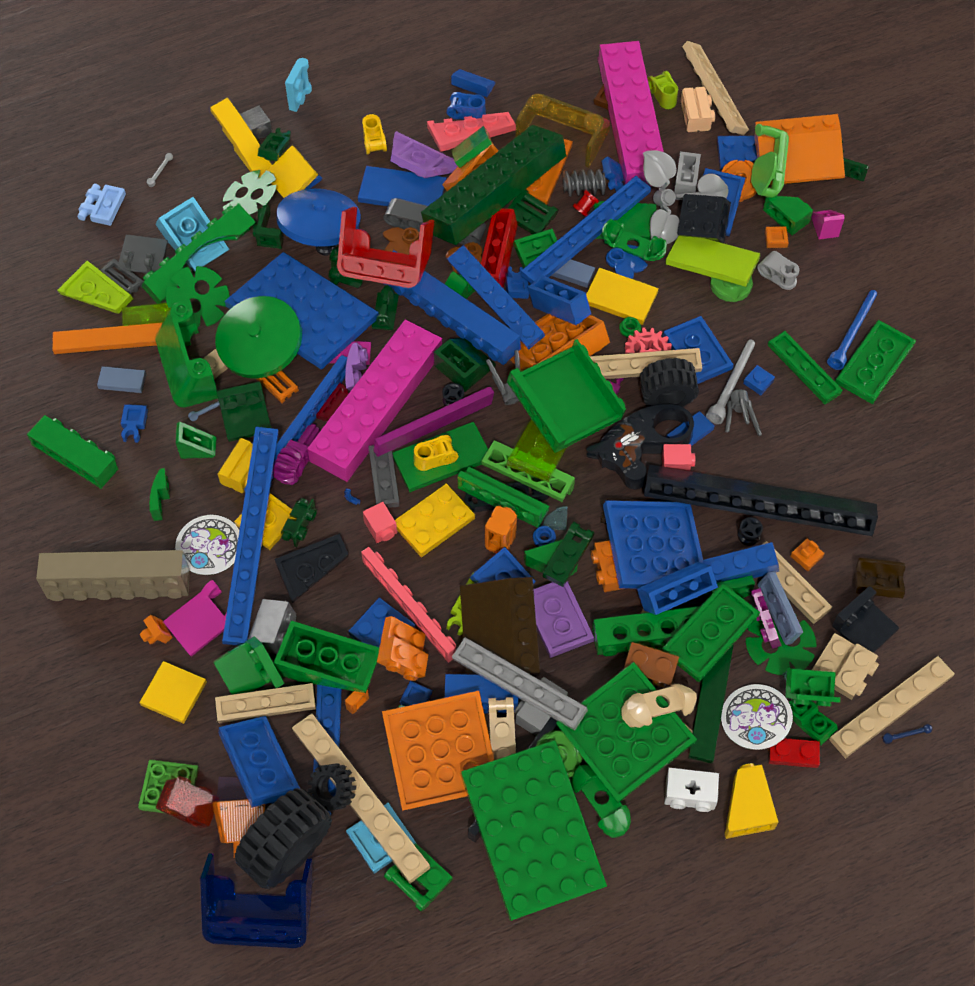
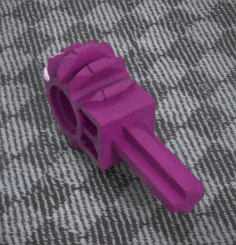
(294, 457)

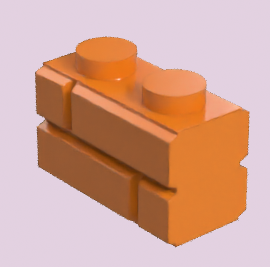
(500, 529)

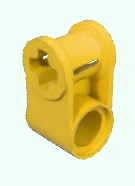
(373, 134)
(437, 453)

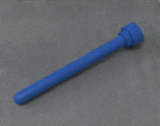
(838, 358)

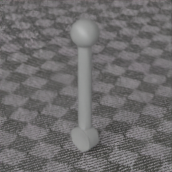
(151, 181)

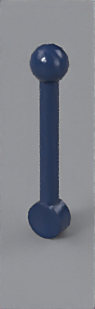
(888, 738)

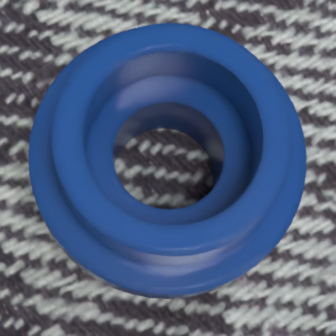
(544, 531)

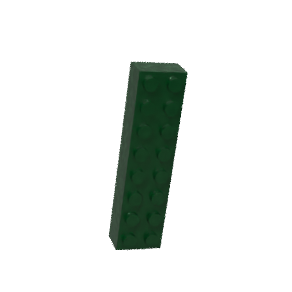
(494, 183)

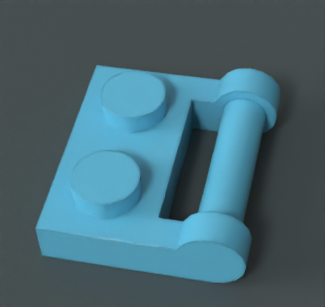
(298, 84)

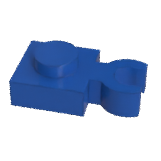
(613, 173)
(516, 285)
(133, 418)

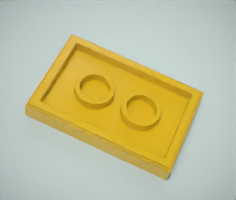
(621, 295)

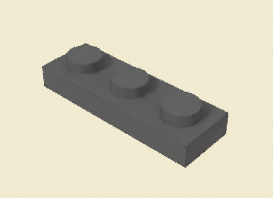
(384, 478)

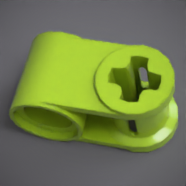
(664, 90)

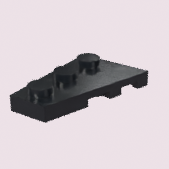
(310, 564)

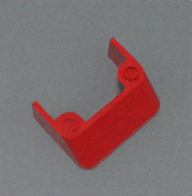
(381, 266)

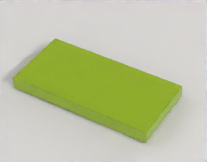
(713, 259)

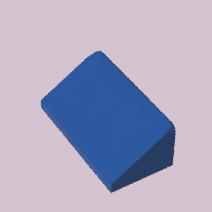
(472, 82)

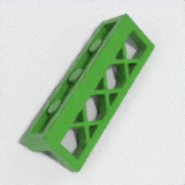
(558, 480)

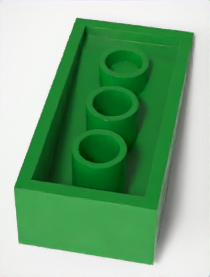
(326, 658)

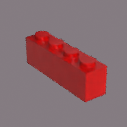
(499, 244)

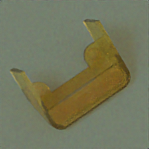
(568, 115)

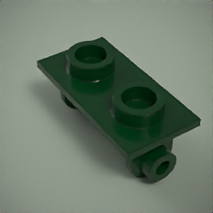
(386, 306)
(298, 529)

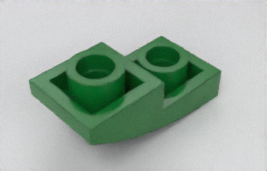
(812, 721)

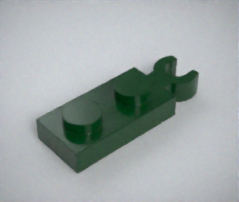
(274, 145)

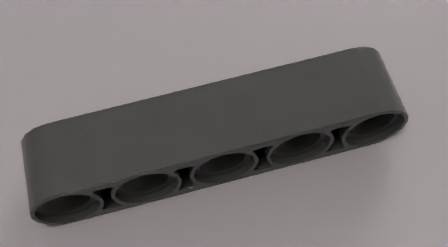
(408, 214)

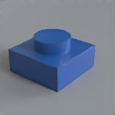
(759, 380)

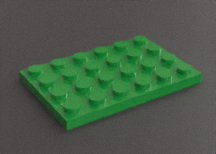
(533, 830)

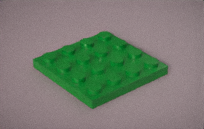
(624, 754)

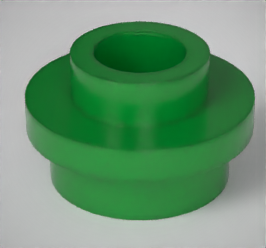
(629, 322)

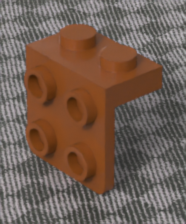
(653, 663)

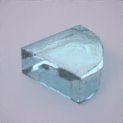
(557, 519)

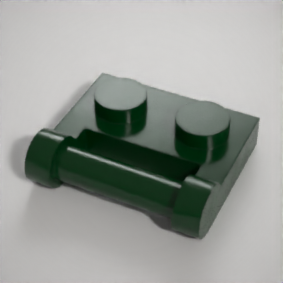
(529, 218)

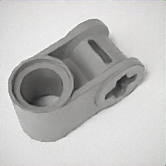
(778, 268)

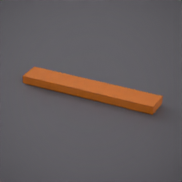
(105, 338)

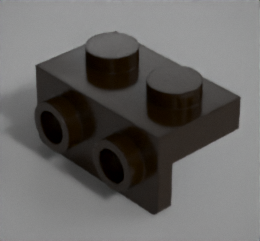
(882, 576)

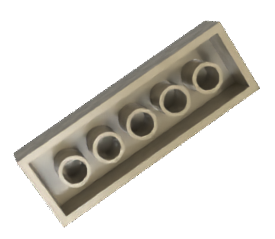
(113, 575)

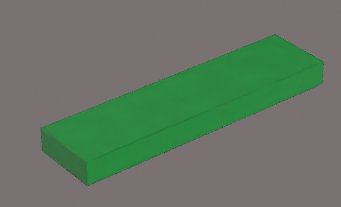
(805, 367)

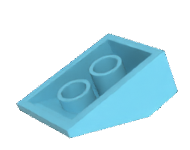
(182, 224)

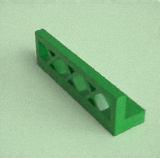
(501, 495)

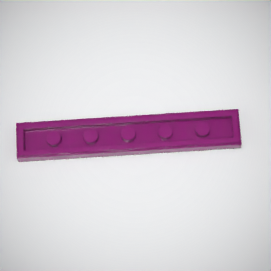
(433, 421)

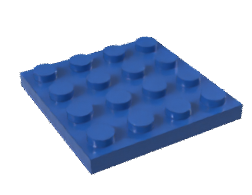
(650, 540)

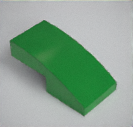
(159, 492)

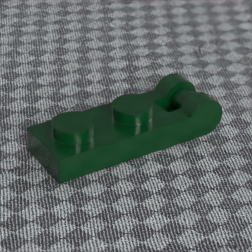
(568, 555)

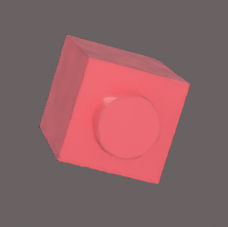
(678, 456)
(380, 522)

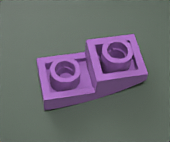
(355, 362)

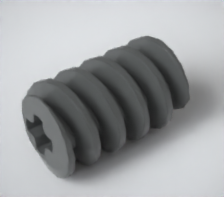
(584, 182)

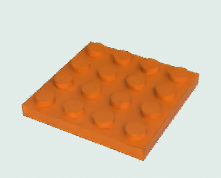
(434, 744)

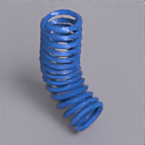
(354, 500)

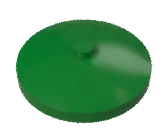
(258, 337)

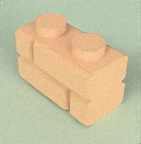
(697, 109)

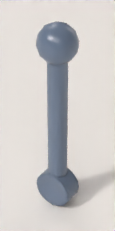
(194, 415)

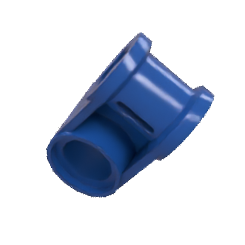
(466, 106)

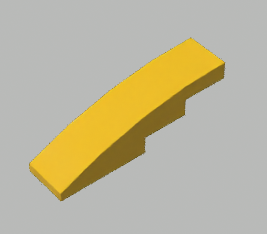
(240, 136)

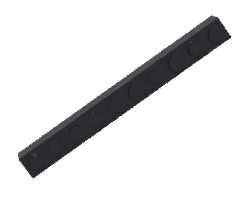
(761, 500)

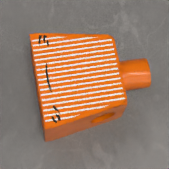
(234, 819)

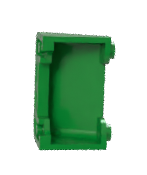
(188, 380)

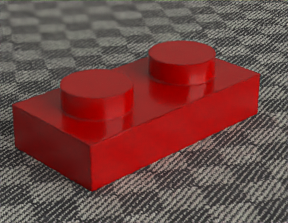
(795, 753)

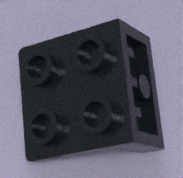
(704, 217)
(864, 622)

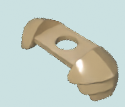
(643, 707)

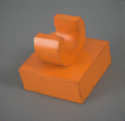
(807, 554)
(155, 630)

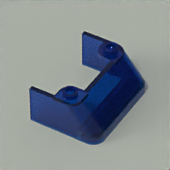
(254, 918)

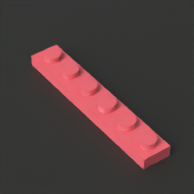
(413, 609)

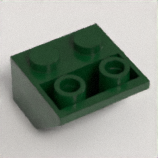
(461, 362)

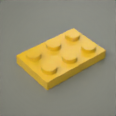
(434, 520)

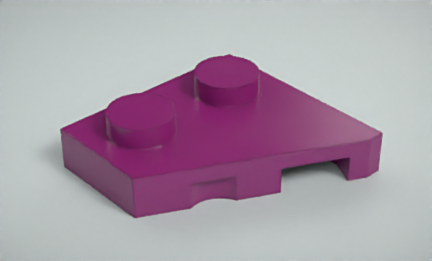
(769, 632)

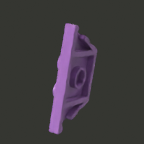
(419, 157)

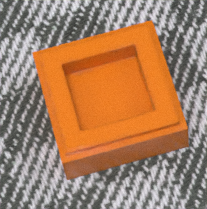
(776, 237)
(356, 700)

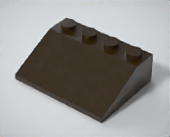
(502, 620)

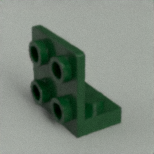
(243, 410)

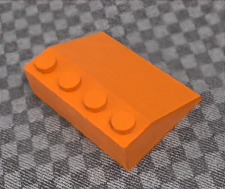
(813, 147)
(561, 336)

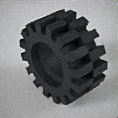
(343, 786)

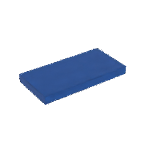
(384, 184)
(258, 760)

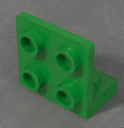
(247, 668)

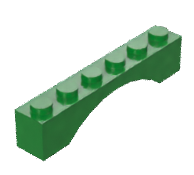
(230, 226)

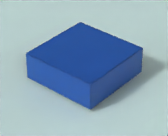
(415, 694)

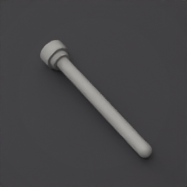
(717, 412)

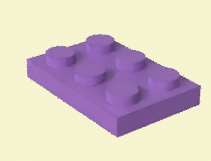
(560, 619)

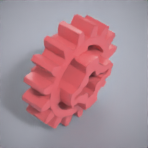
(647, 342)

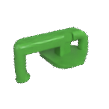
(771, 165)

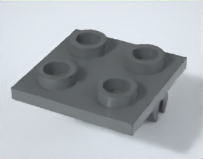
(142, 253)

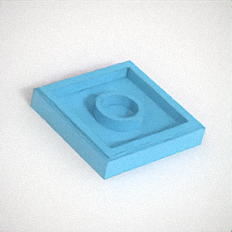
(368, 845)

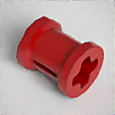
(586, 203)

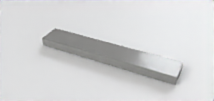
(520, 683)

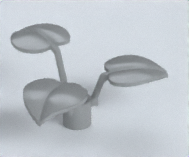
(657, 171)

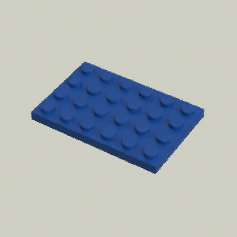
(326, 312)

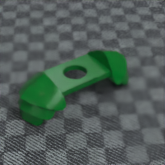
(617, 237)
(614, 816)

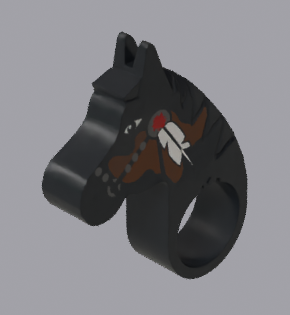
(636, 435)

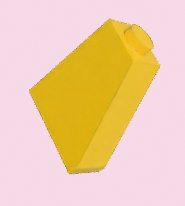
(750, 803)

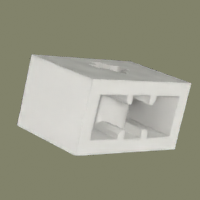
(703, 785)

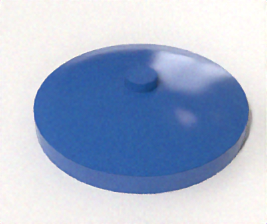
(314, 216)

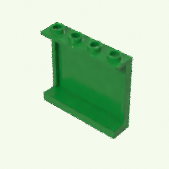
(567, 397)

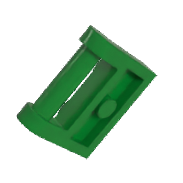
(432, 880)

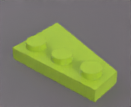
(96, 289)

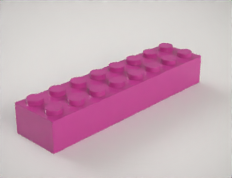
(629, 106)
(374, 401)

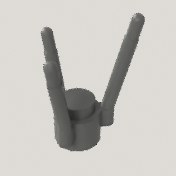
(505, 390)
(740, 403)

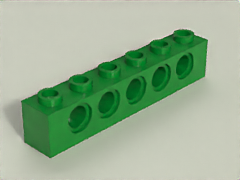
(629, 625)

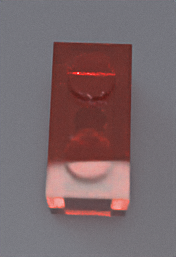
(187, 802)

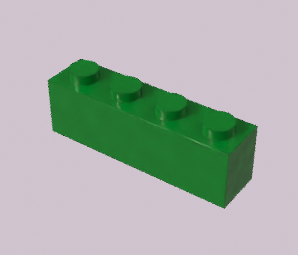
(73, 451)

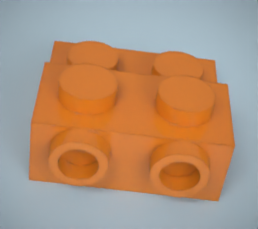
(606, 572)
(402, 649)

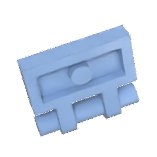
(107, 204)

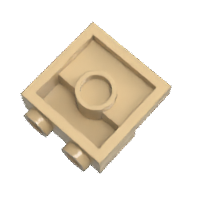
(850, 664)

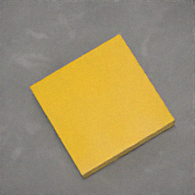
(292, 172)
(275, 520)
(173, 692)

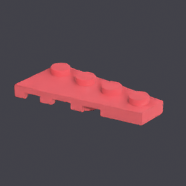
(452, 133)

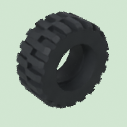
(282, 838)

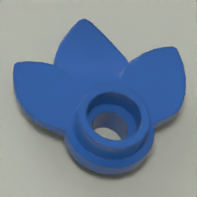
(625, 263)

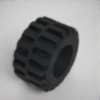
(669, 382)

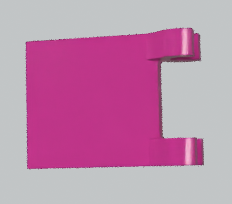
(197, 620)

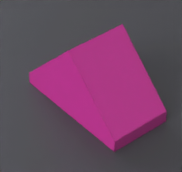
(827, 223)

